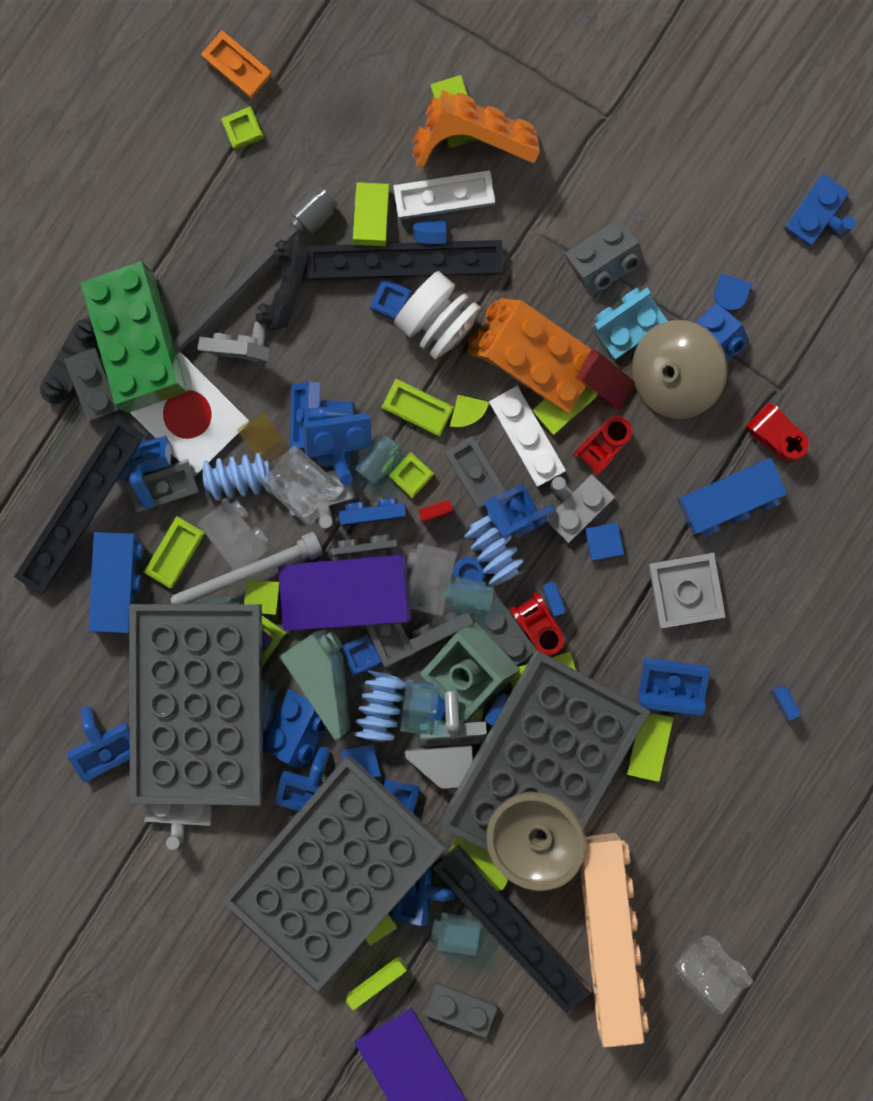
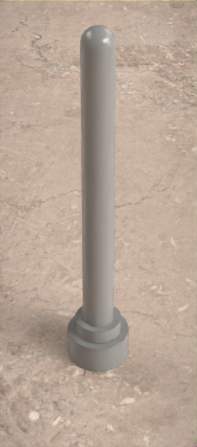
(306, 548)

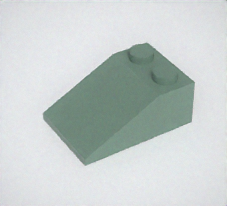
(321, 675)

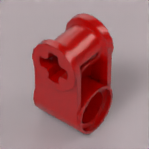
(773, 428)
(602, 445)
(537, 622)

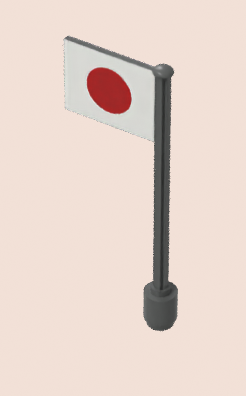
(203, 418)

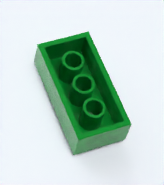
(133, 337)

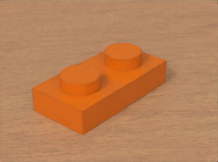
(236, 64)

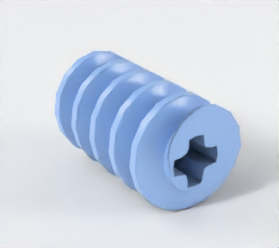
(235, 476)
(494, 551)
(380, 707)

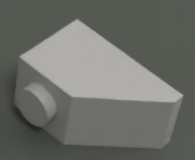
(443, 765)

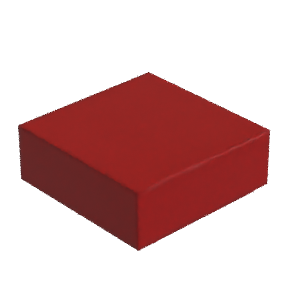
(435, 511)

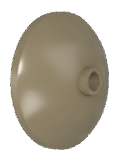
(697, 364)
(523, 854)

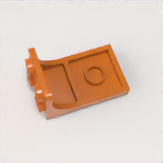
(460, 116)
(531, 351)

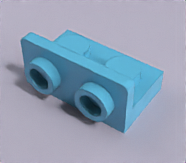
(627, 324)

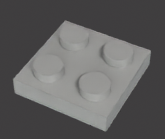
(686, 590)

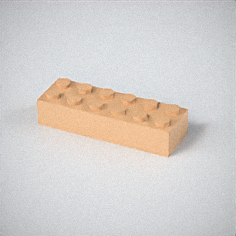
(611, 943)

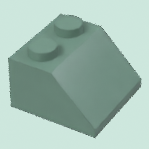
(472, 668)

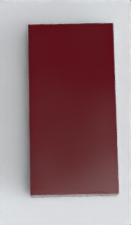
(605, 379)

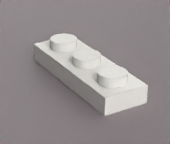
(444, 195)
(527, 436)

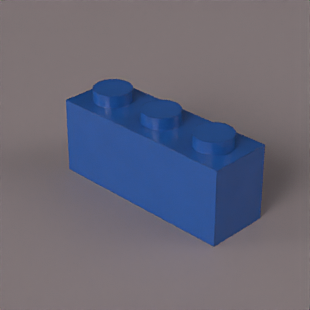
(732, 498)
(114, 580)

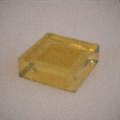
(259, 433)

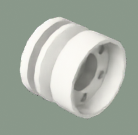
(437, 315)

